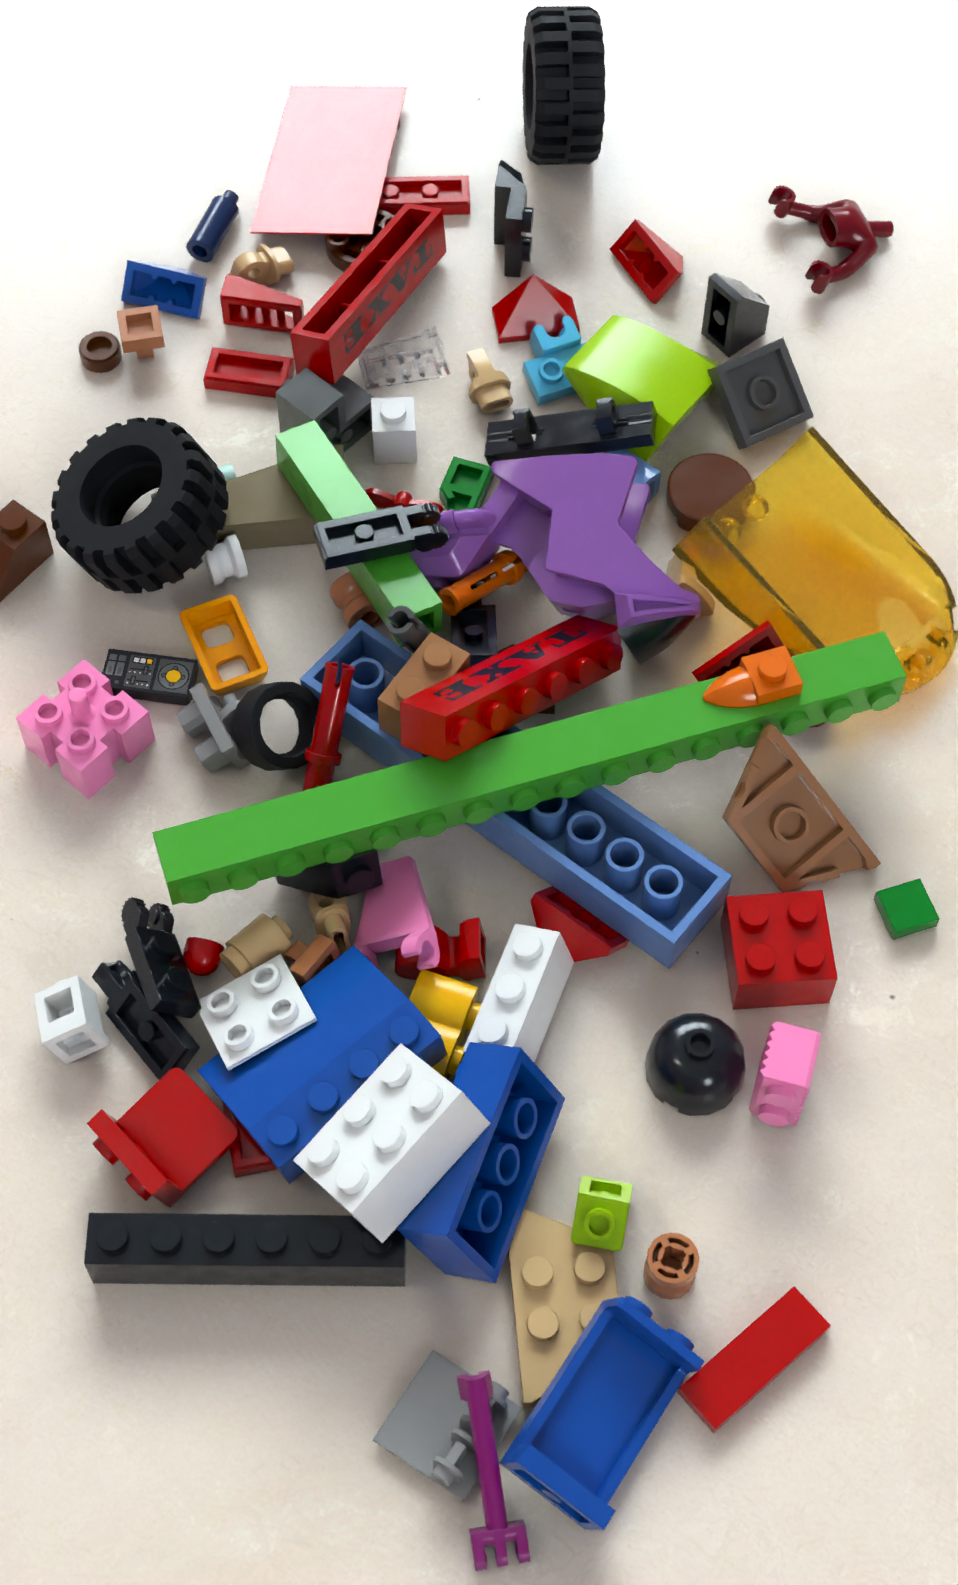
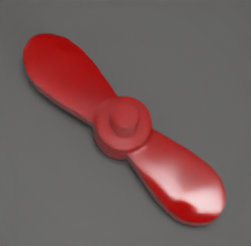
(385, 500)

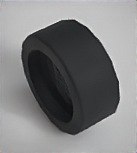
(247, 725)

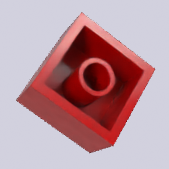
(778, 949)

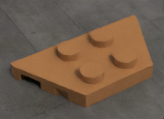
(791, 819)

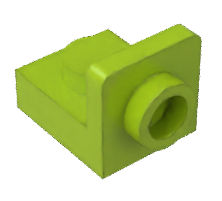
(601, 1213)

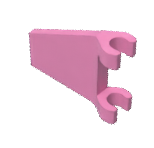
(398, 917)

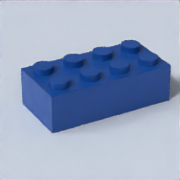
(477, 1204)

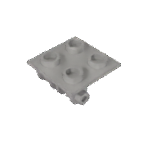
(434, 1428)

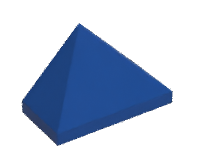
(166, 286)

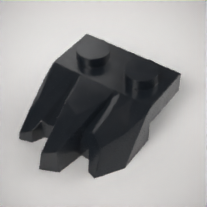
(512, 219)

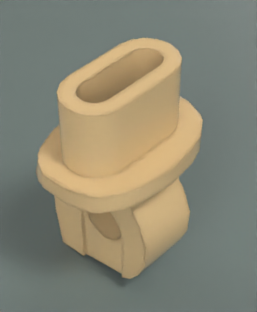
(263, 265)
(488, 386)
(331, 919)

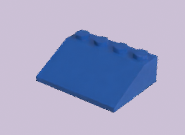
(306, 1078)

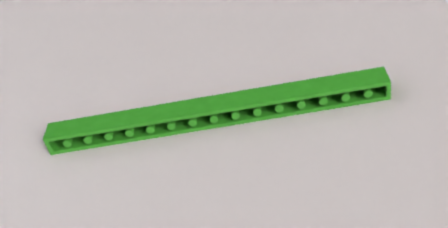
(511, 773)

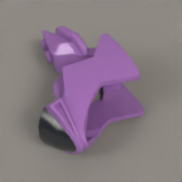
(577, 536)

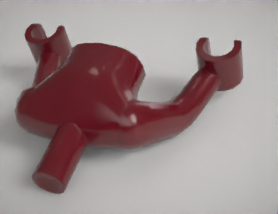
(840, 225)

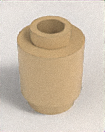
(256, 944)

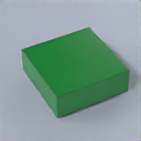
(906, 909)

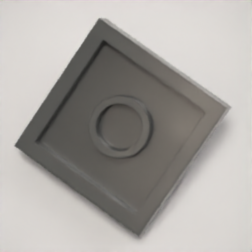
(760, 393)

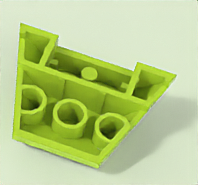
(641, 366)

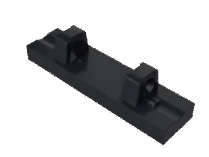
(573, 432)

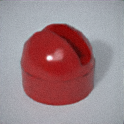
(202, 955)

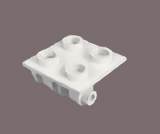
(255, 1012)

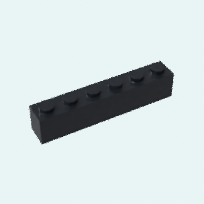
(240, 1250)

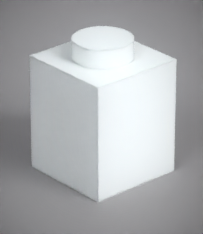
(393, 430)

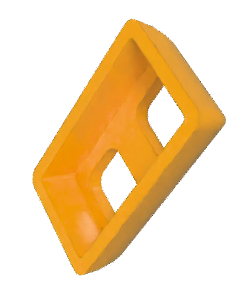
(244, 646)

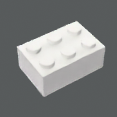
(392, 1142)

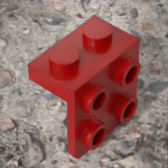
(166, 1137)

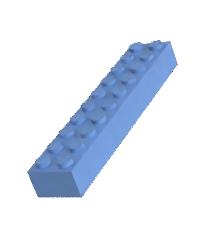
(583, 845)

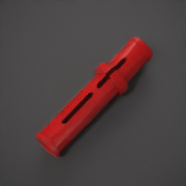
(327, 733)

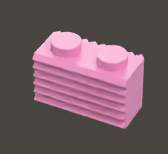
(784, 1074)

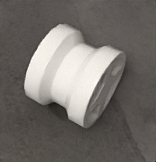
(225, 561)

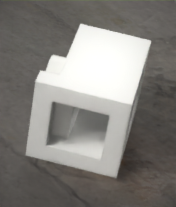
(70, 1019)

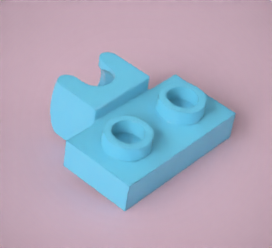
(551, 354)

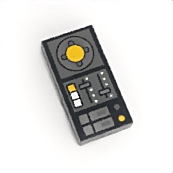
(151, 676)

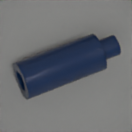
(213, 227)

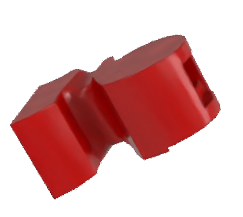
(459, 955)

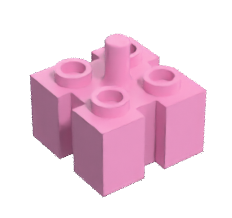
(86, 728)

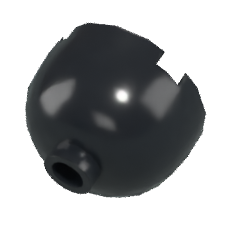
(695, 1064)

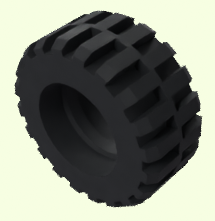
(563, 85)
(111, 477)

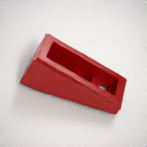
(254, 306)

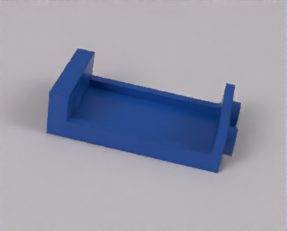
(600, 1410)

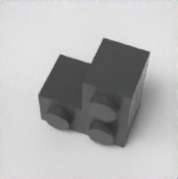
(338, 408)

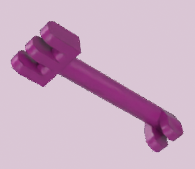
(497, 1532)

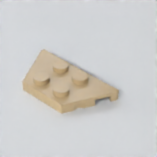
(553, 1296)

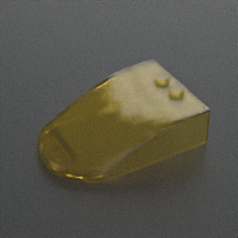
(824, 563)

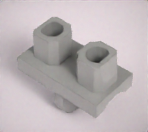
(208, 713)

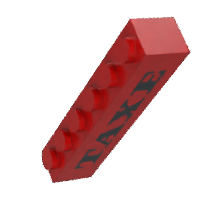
(369, 292)
(509, 687)

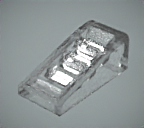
(420, 369)

